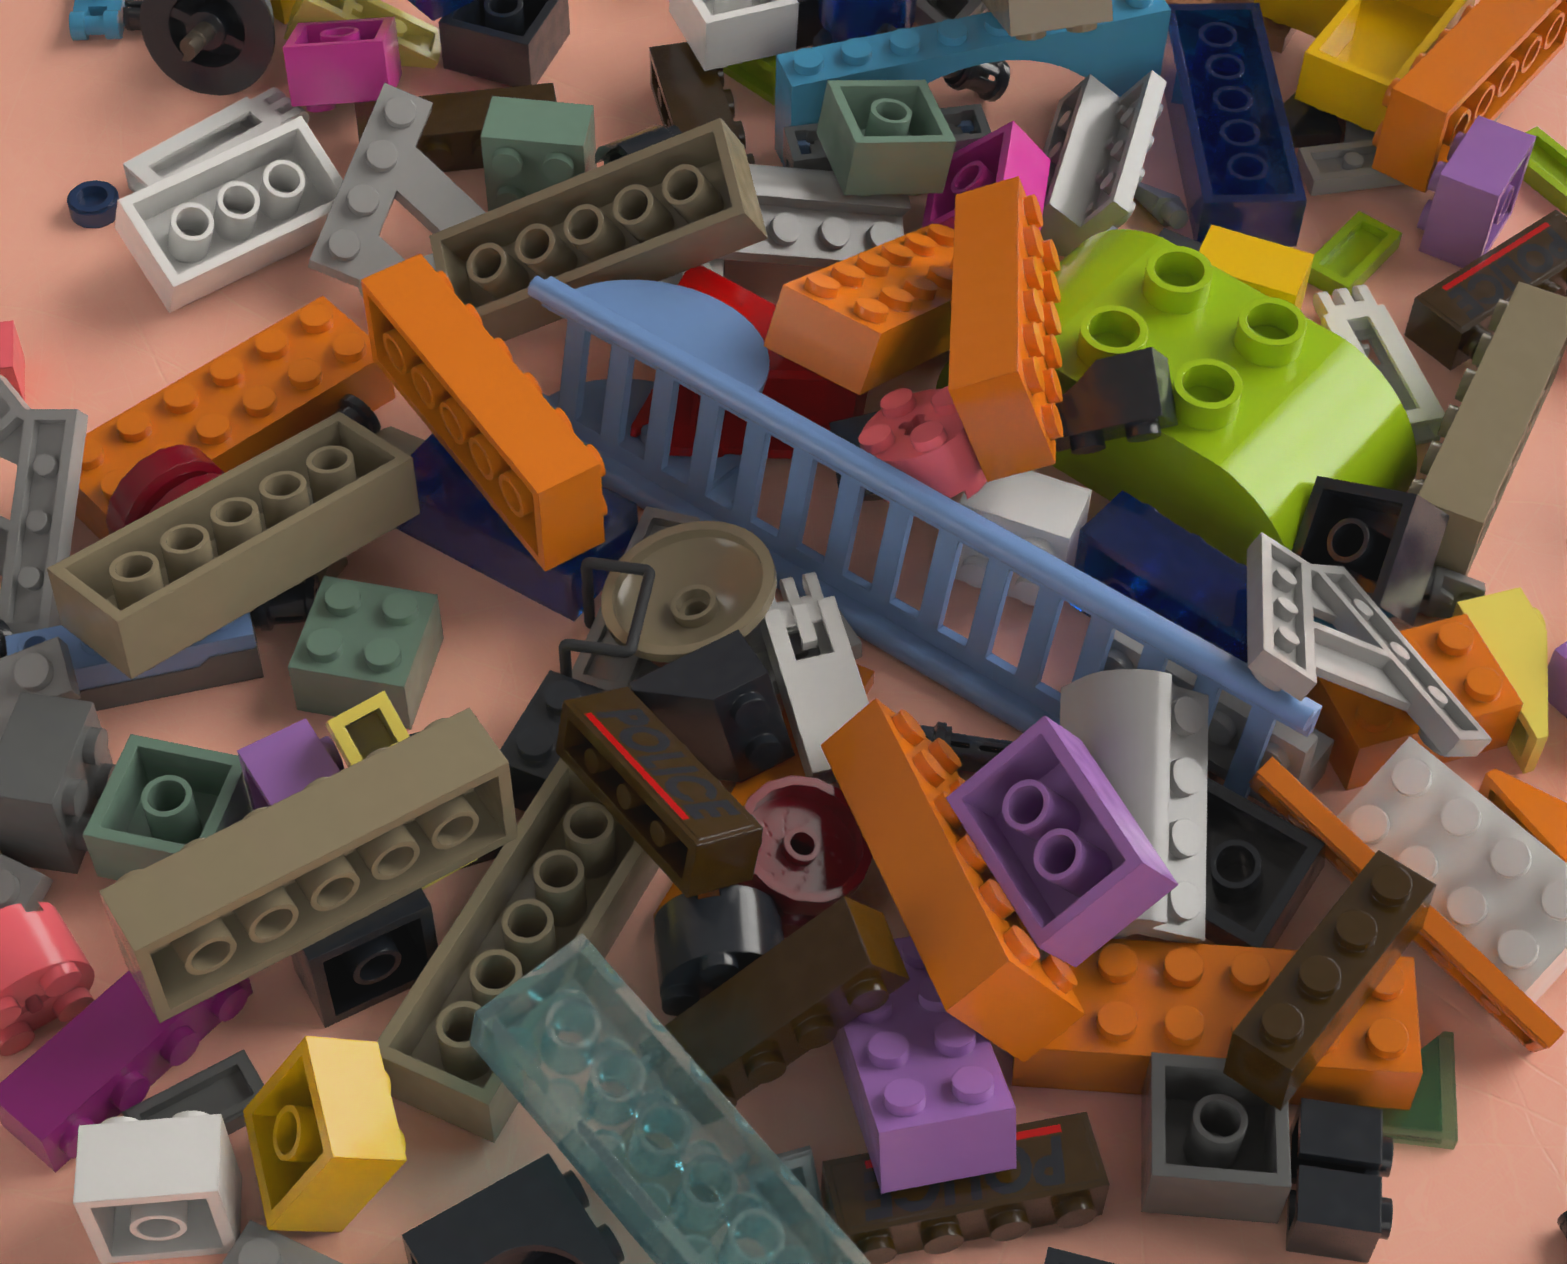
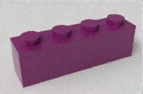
(103, 1065)

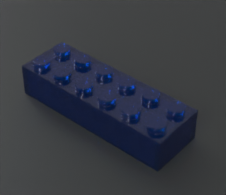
(1231, 123)

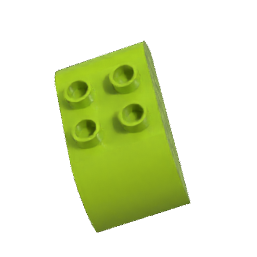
(1254, 389)

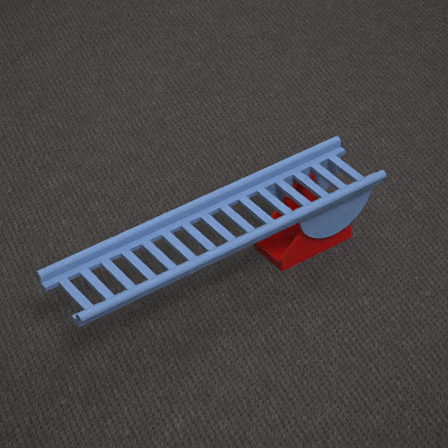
(728, 404)

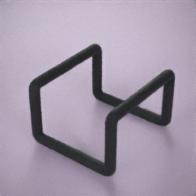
(630, 649)

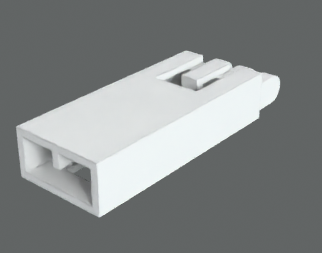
(212, 136)
(1361, 319)
(817, 690)

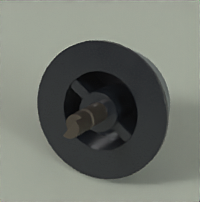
(210, 43)

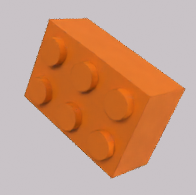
(1372, 731)

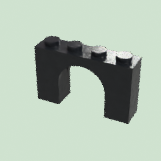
(517, 1220)

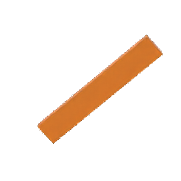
(1437, 937)

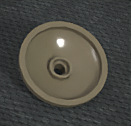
(704, 587)

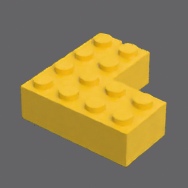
(1360, 48)

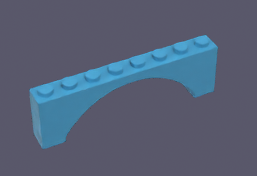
(1113, 53)

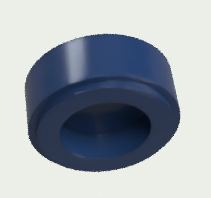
(93, 204)

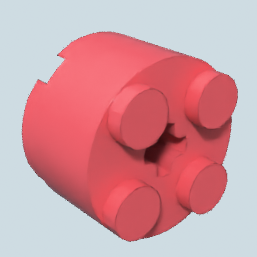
(925, 440)
(40, 974)

